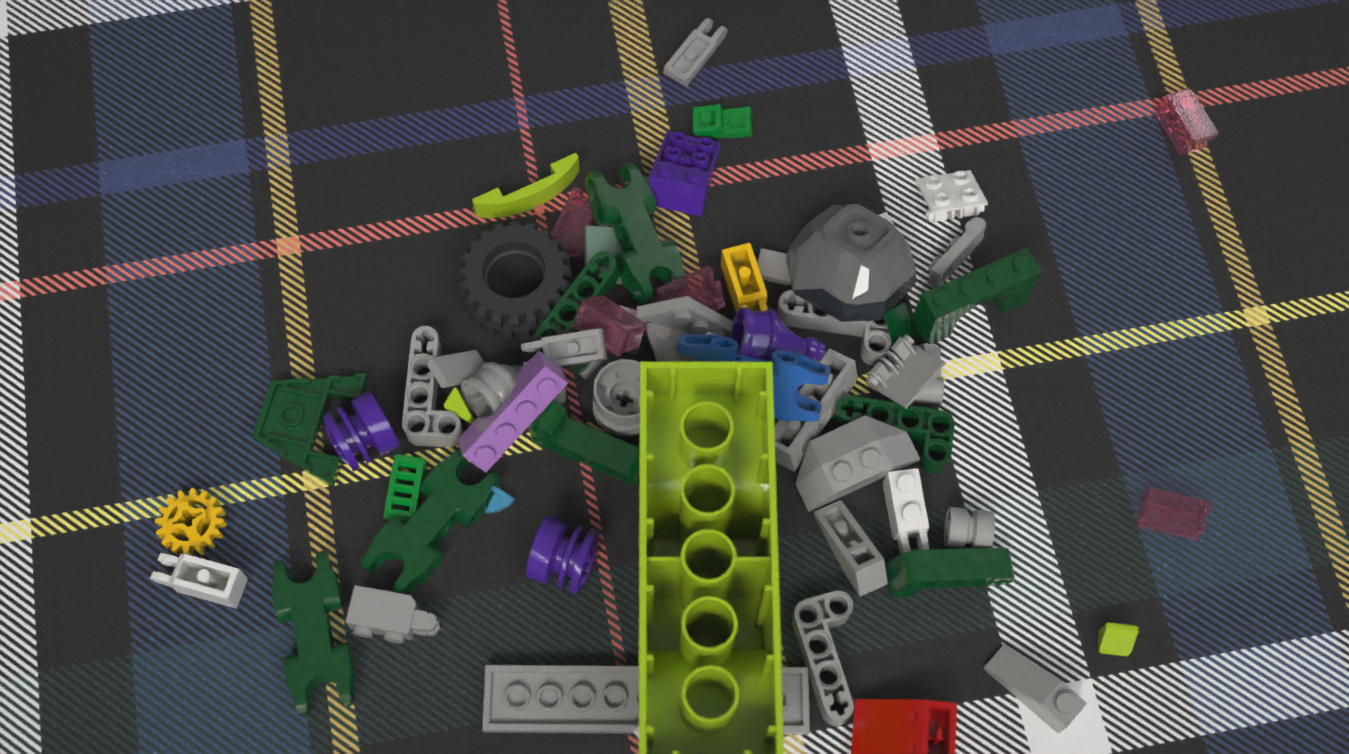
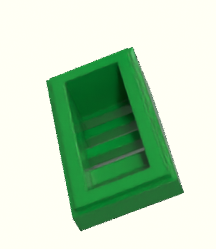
(411, 463)

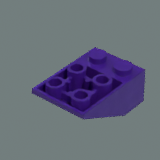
(684, 172)

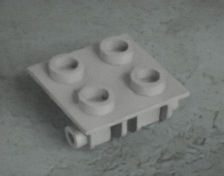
(904, 372)

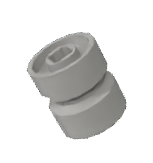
(966, 528)

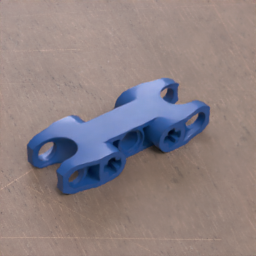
(789, 373)

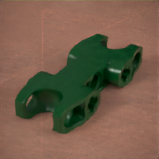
(629, 215)
(417, 539)
(317, 655)

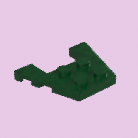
(294, 416)

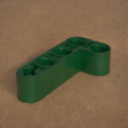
(571, 299)
(893, 414)
(585, 444)
(948, 569)

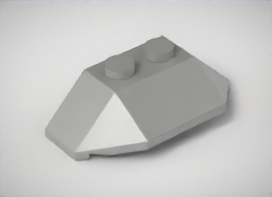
(852, 459)

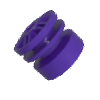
(360, 431)
(561, 554)

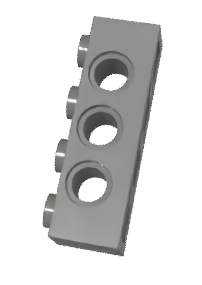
(794, 436)

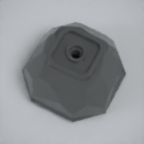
(851, 264)

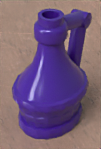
(764, 333)

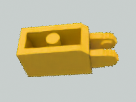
(743, 278)

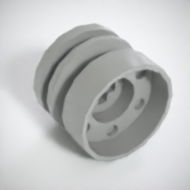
(612, 386)

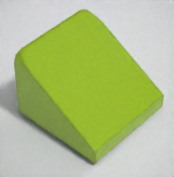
(457, 404)
(1117, 639)

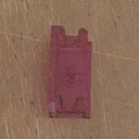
(1185, 121)
(572, 222)
(696, 285)
(618, 324)
(1173, 513)

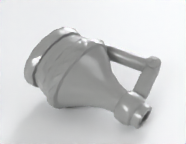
(492, 387)

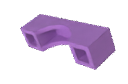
(534, 390)

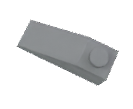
(852, 548)
(1035, 688)

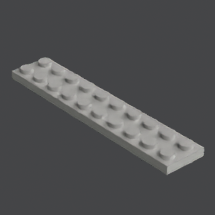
(595, 699)

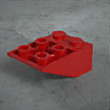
(903, 727)

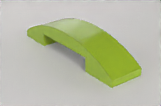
(496, 205)

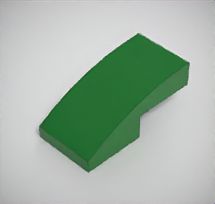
(719, 123)

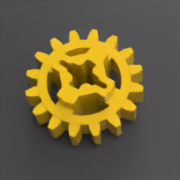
(177, 522)

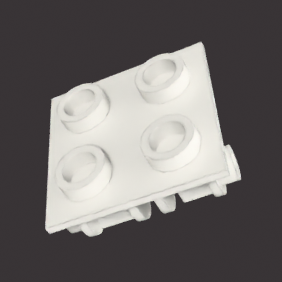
(951, 193)

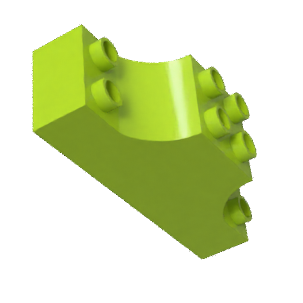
(708, 561)

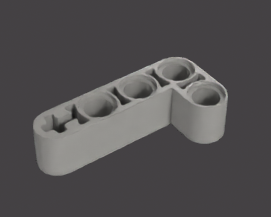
(869, 330)
(426, 385)
(829, 659)

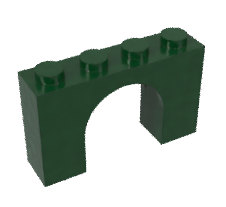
(1004, 281)

